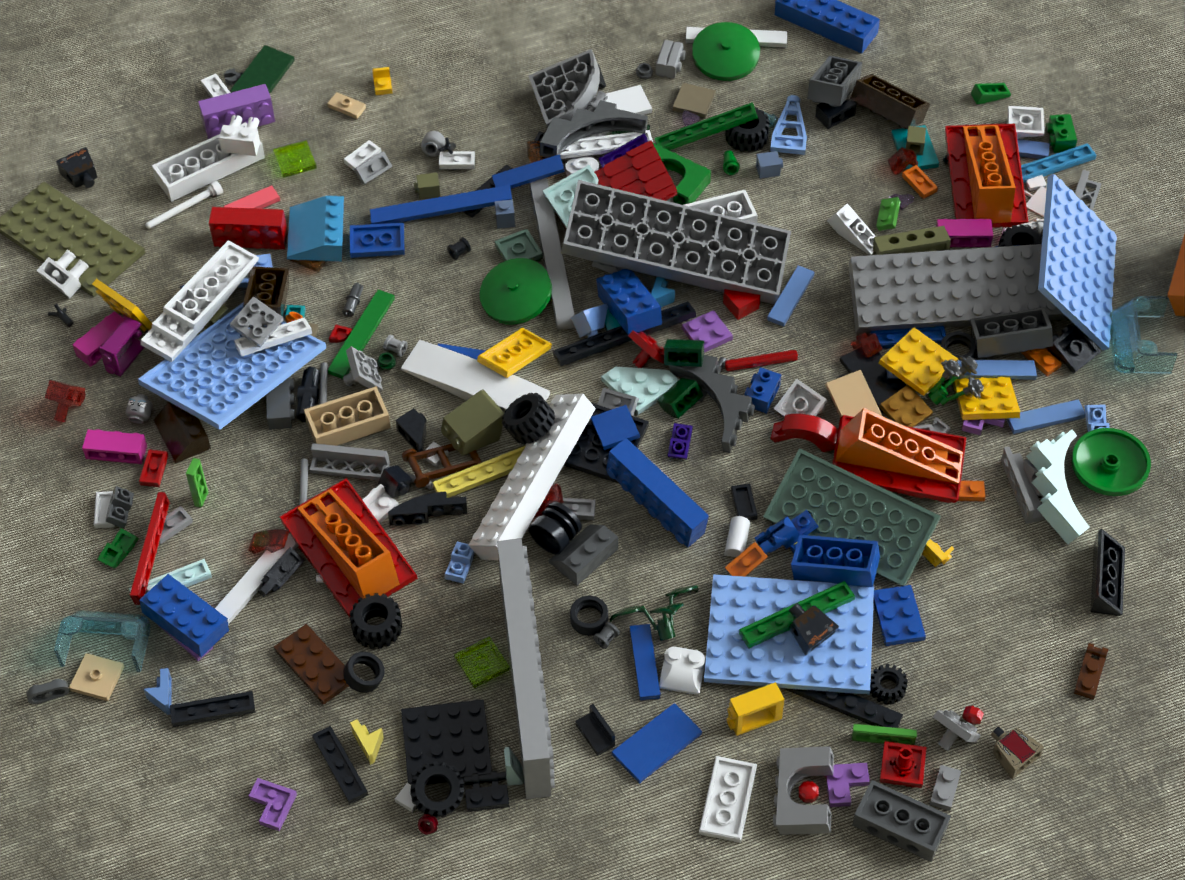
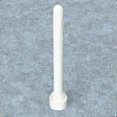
(214, 189)

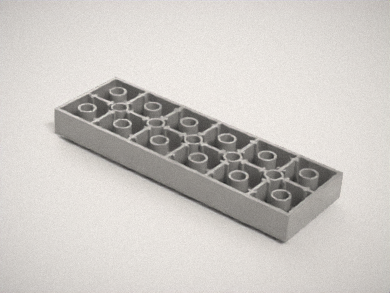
(675, 241)
(945, 287)
(526, 669)

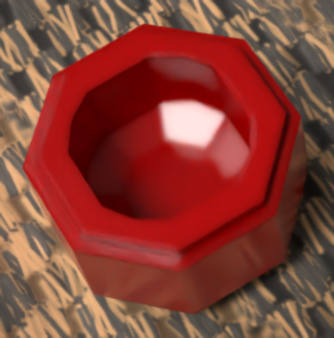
(972, 715)
(808, 791)

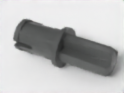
(352, 300)

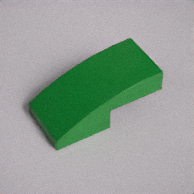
(120, 547)

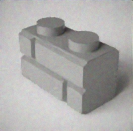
(670, 59)

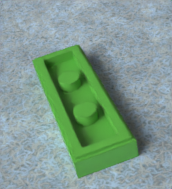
(197, 482)
(879, 734)

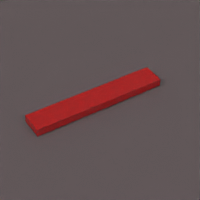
(150, 548)

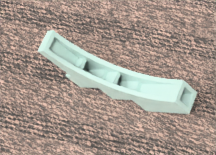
(1051, 483)

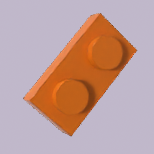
(919, 181)
(1043, 360)
(972, 491)
(746, 561)

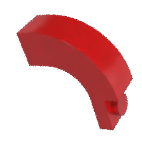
(808, 428)

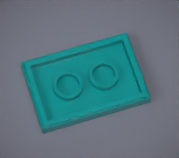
(929, 157)

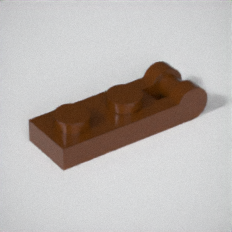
(1090, 672)

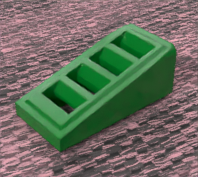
(989, 92)

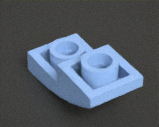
(1095, 417)
(460, 563)

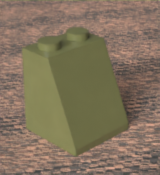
(473, 423)

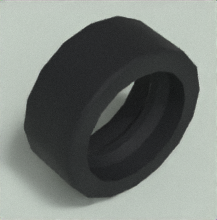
(960, 338)
(588, 602)
(354, 681)

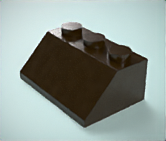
(181, 432)

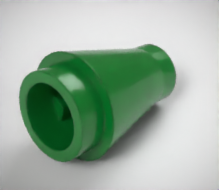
(730, 163)

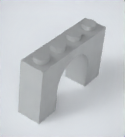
(793, 766)

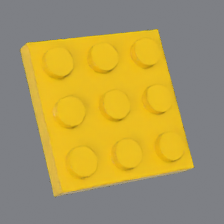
(122, 305)
(916, 361)
(996, 400)

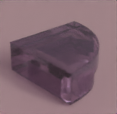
(689, 118)
(905, 199)

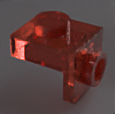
(901, 160)
(868, 343)

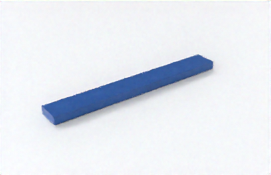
(440, 205)

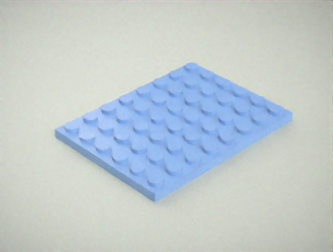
(1077, 262)
(220, 384)
(834, 666)

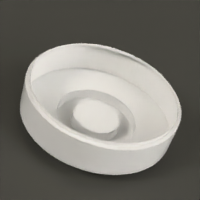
(580, 162)

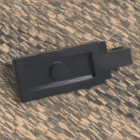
(281, 571)

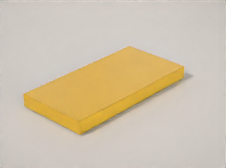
(514, 352)

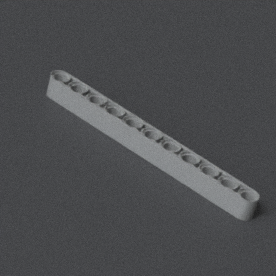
(552, 255)

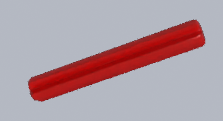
(761, 360)

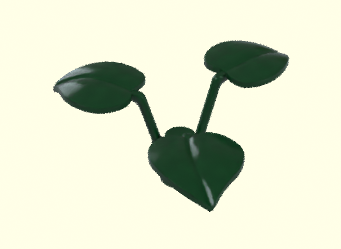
(665, 625)

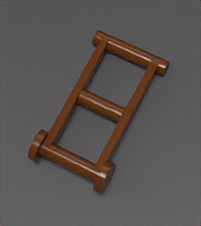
(423, 479)

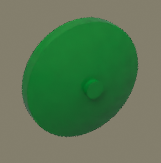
(726, 51)
(515, 291)
(1111, 461)

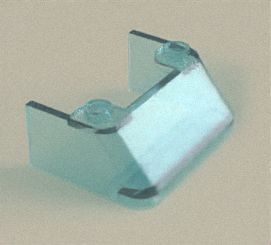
(1128, 349)
(131, 626)

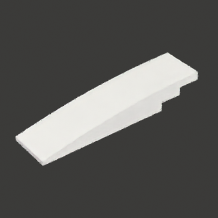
(198, 301)
(465, 375)

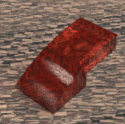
(270, 539)

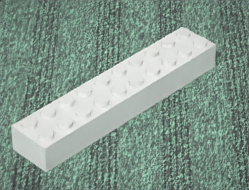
(532, 476)

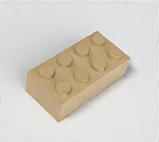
(348, 418)

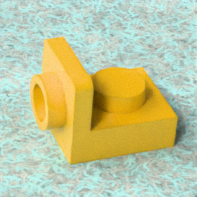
(382, 81)
(935, 555)

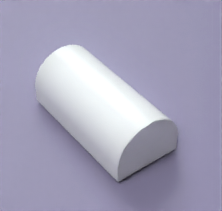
(737, 536)

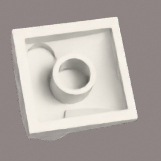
(1028, 121)
(801, 400)
(682, 670)

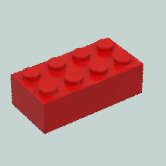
(248, 227)

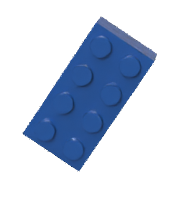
(629, 301)
(835, 560)
(184, 615)

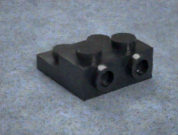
(1073, 348)

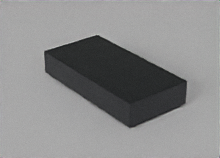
(744, 501)

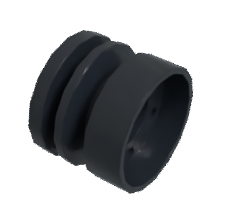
(555, 528)

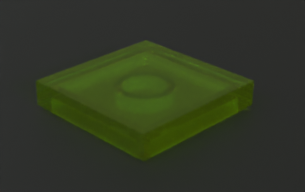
(294, 158)
(481, 662)

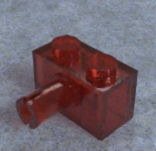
(66, 396)

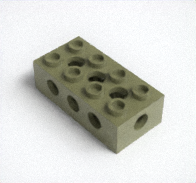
(912, 241)

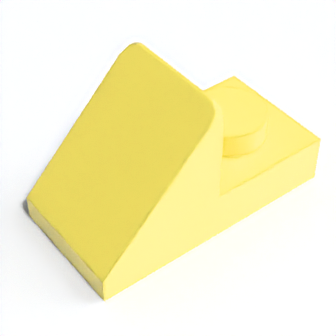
(368, 742)

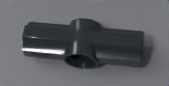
(308, 392)

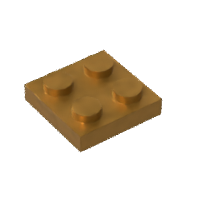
(906, 407)

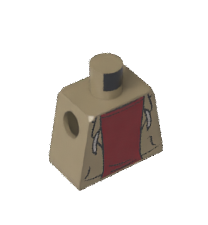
(1015, 750)

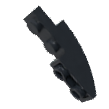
(419, 508)

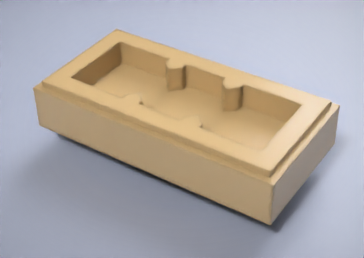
(346, 105)

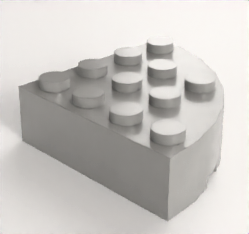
(566, 86)

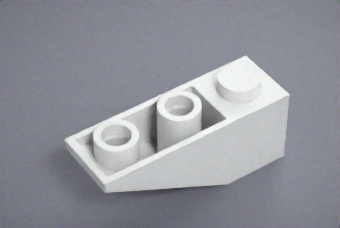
(852, 228)

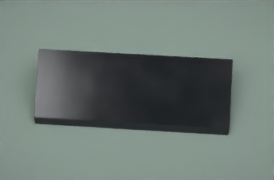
(1107, 575)

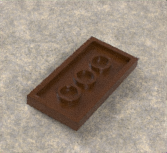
(313, 663)

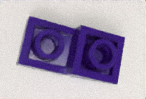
(680, 441)

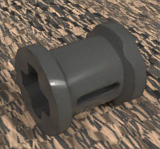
(606, 635)

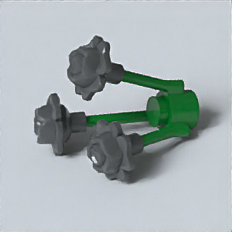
(952, 368)

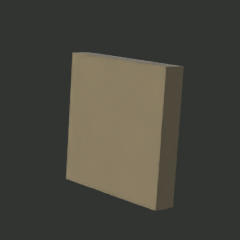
(694, 99)

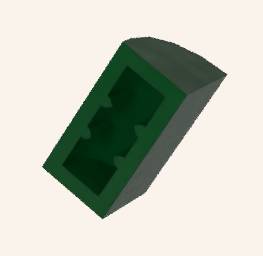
(684, 352)
(680, 397)

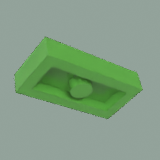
(888, 213)

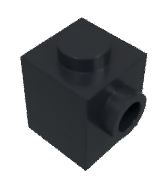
(395, 481)

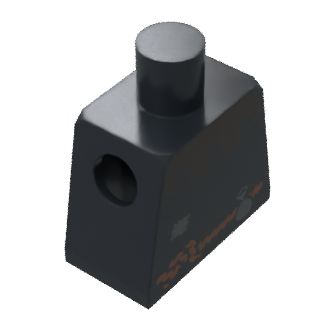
(78, 168)
(811, 627)

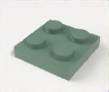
(518, 246)

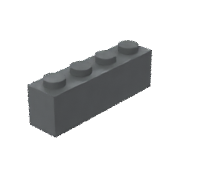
(279, 405)

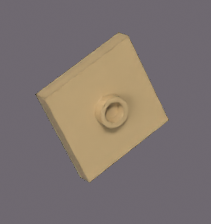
(96, 677)

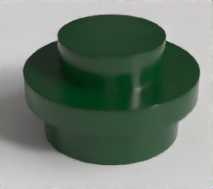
(386, 361)

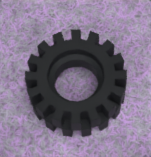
(888, 694)

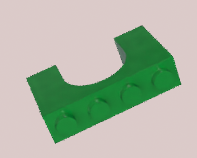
(694, 176)

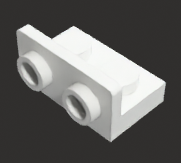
(379, 503)

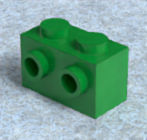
(1061, 132)

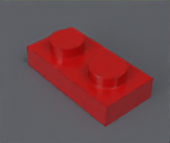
(153, 468)

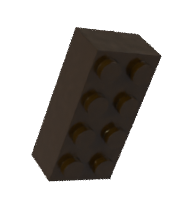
(889, 101)
(269, 287)

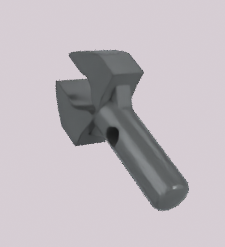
(231, 76)

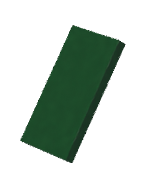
(266, 69)

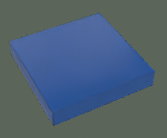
(614, 427)

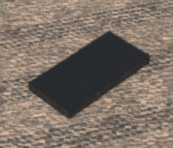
(874, 374)

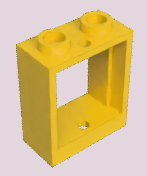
(755, 709)

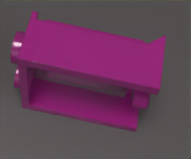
(121, 347)

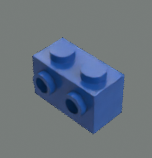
(763, 389)

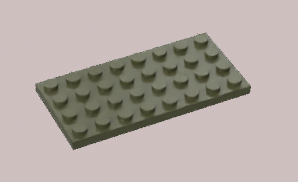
(51, 223)

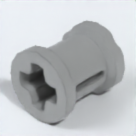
(395, 345)

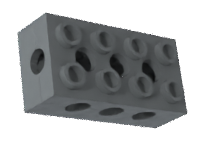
(901, 820)

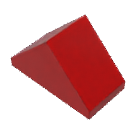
(741, 303)

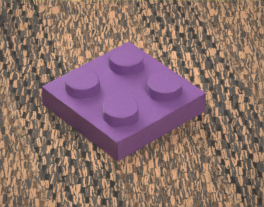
(708, 329)

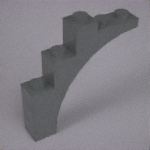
(585, 123)
(722, 389)

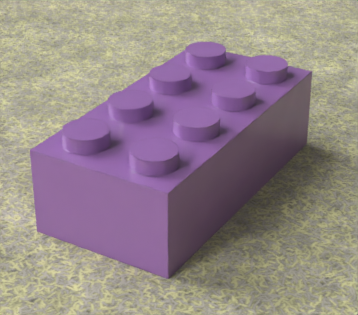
(243, 103)

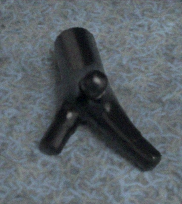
(448, 146)
(62, 315)

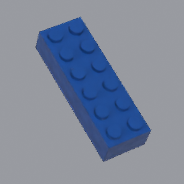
(831, 20)
(656, 493)

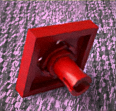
(649, 349)
(904, 757)

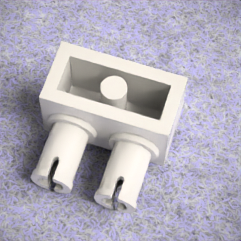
(240, 139)
(59, 277)

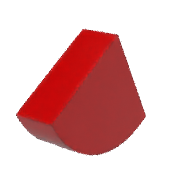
(339, 334)

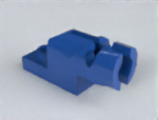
(786, 532)

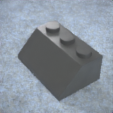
(585, 553)

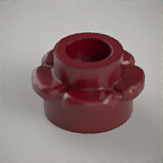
(424, 827)

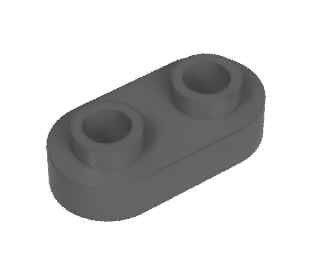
(48, 691)

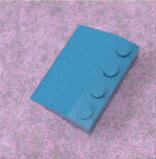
(316, 230)

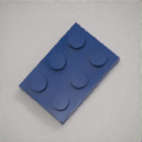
(377, 240)
(898, 615)

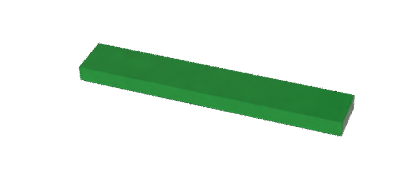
(707, 127)
(362, 331)
(781, 620)

